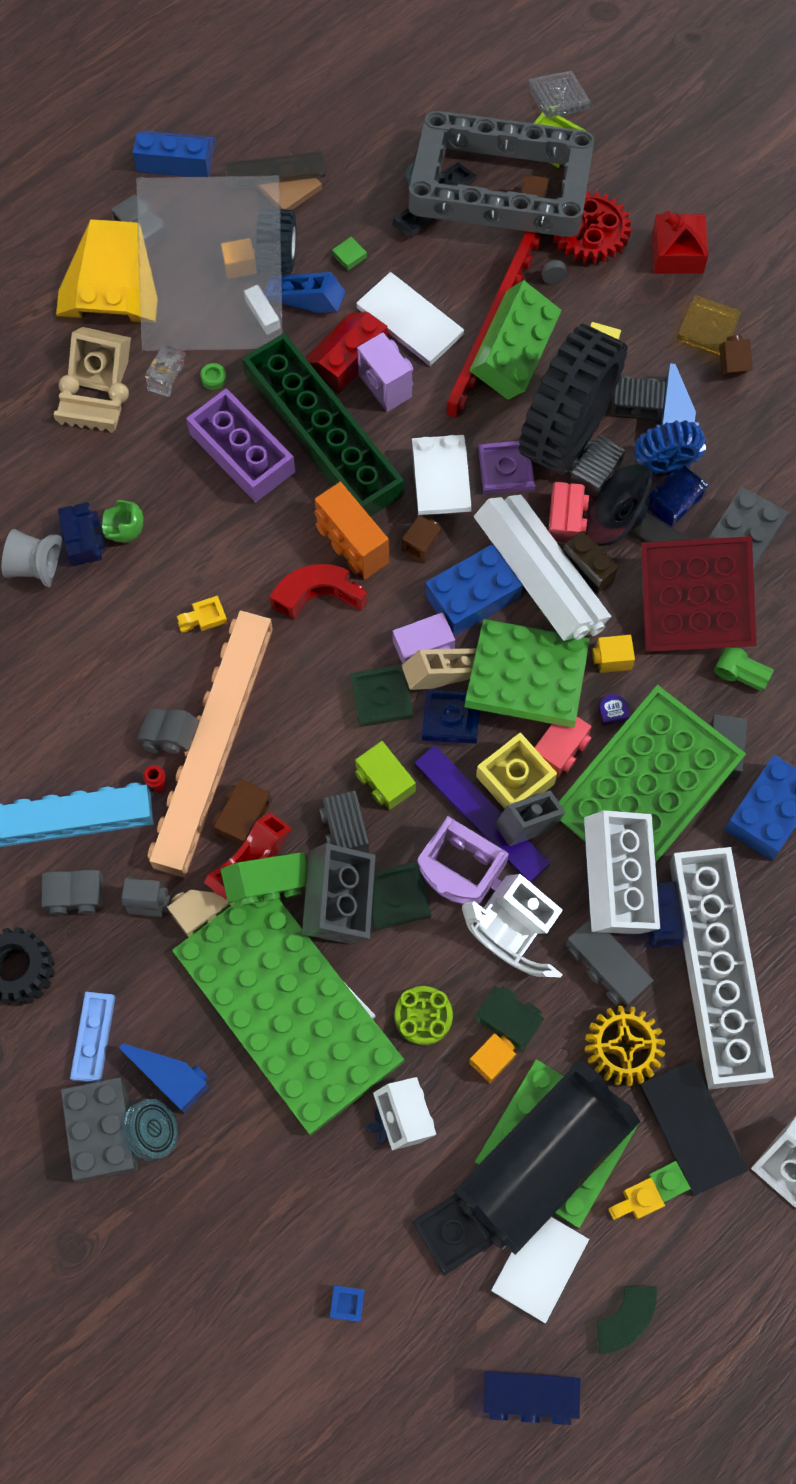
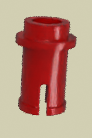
(155, 778)

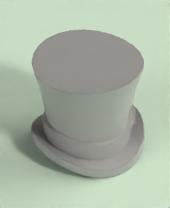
(31, 556)

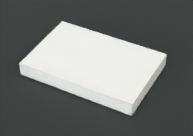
(541, 1269)

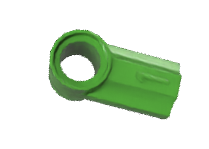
(736, 665)

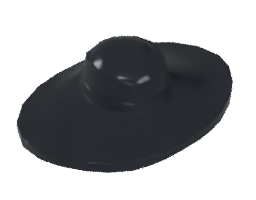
(619, 505)

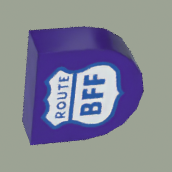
(613, 709)

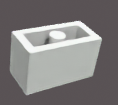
(404, 1113)

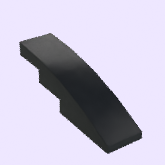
(412, 224)

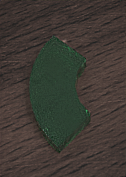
(628, 1321)

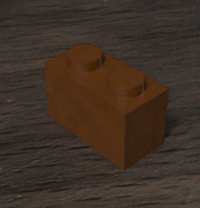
(243, 809)

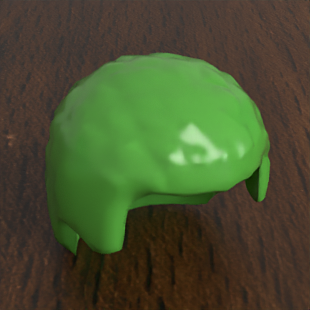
(123, 522)

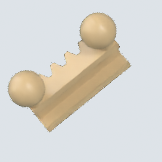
(88, 410)

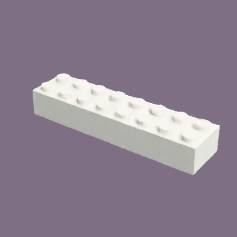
(720, 969)

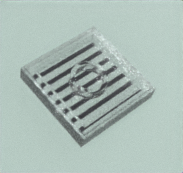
(559, 94)

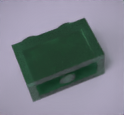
(509, 1017)

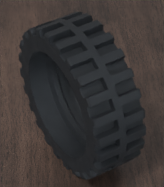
(572, 398)

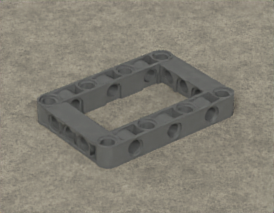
(505, 139)

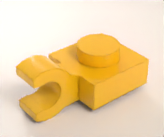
(206, 614)
(640, 1200)

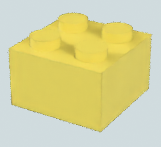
(516, 772)

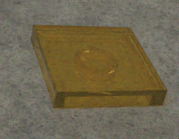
(708, 324)

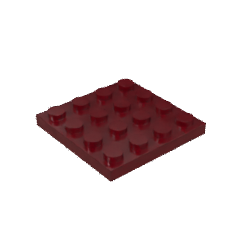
(699, 594)

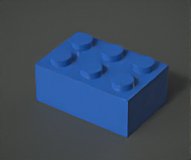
(474, 589)
(768, 810)

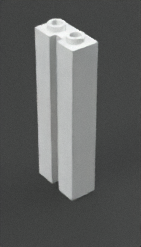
(542, 567)

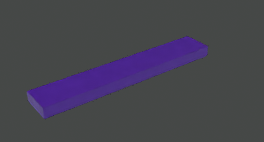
(478, 811)

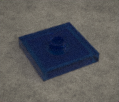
(448, 718)

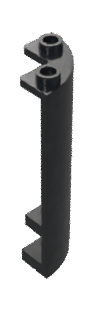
(546, 1157)

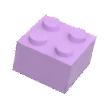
(385, 371)

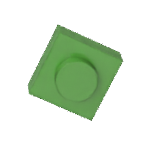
(669, 1181)

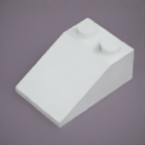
(441, 474)

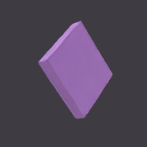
(504, 468)

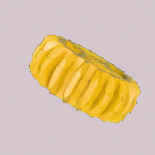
(610, 1047)

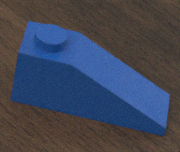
(312, 292)
(173, 1077)

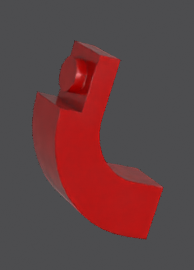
(312, 582)
(263, 842)

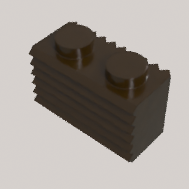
(591, 562)

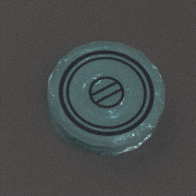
(151, 1129)

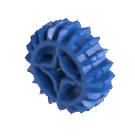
(670, 446)

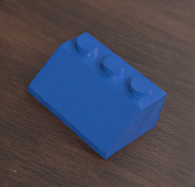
(173, 153)

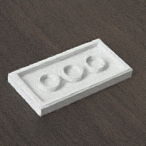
(411, 318)

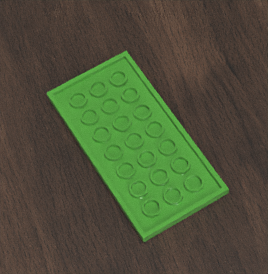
(289, 1009)

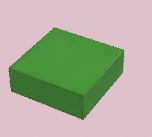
(349, 253)

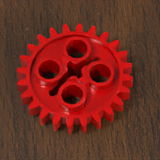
(602, 239)

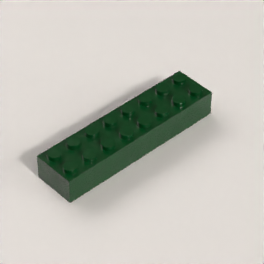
(322, 424)

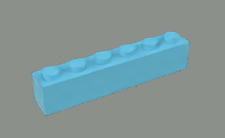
(75, 814)

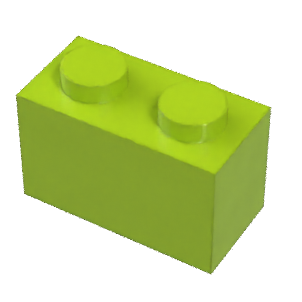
(385, 776)

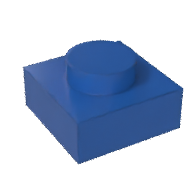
(347, 1303)

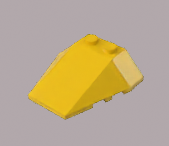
(103, 272)

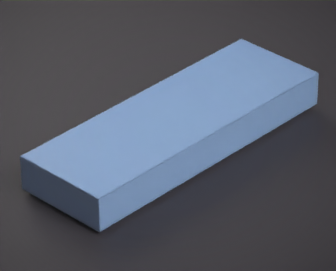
(92, 1037)

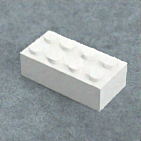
(621, 872)

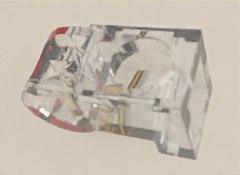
(165, 370)

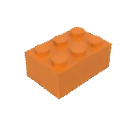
(351, 531)

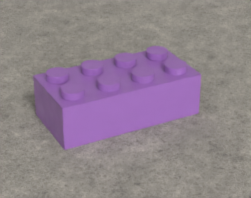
(241, 445)

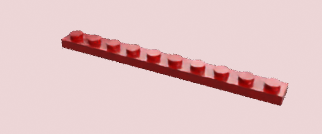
(466, 379)

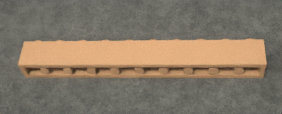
(211, 744)

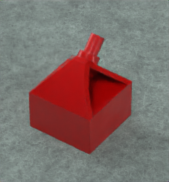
(680, 243)

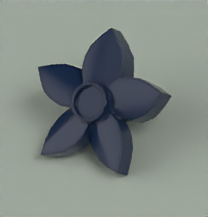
(377, 1127)

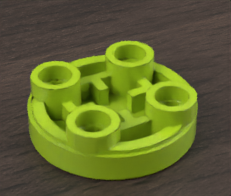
(423, 1015)

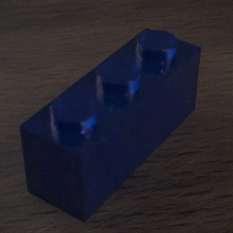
(531, 1397)

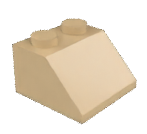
(98, 358)

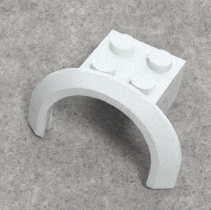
(512, 921)

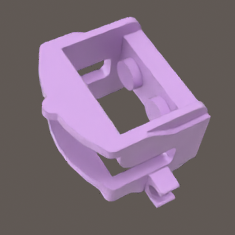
(448, 882)

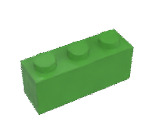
(265, 878)

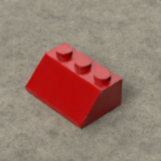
(337, 354)

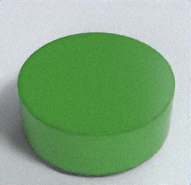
(213, 376)

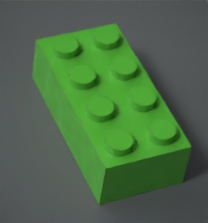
(515, 340)

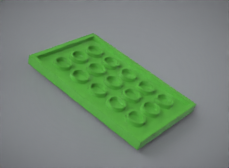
(656, 765)

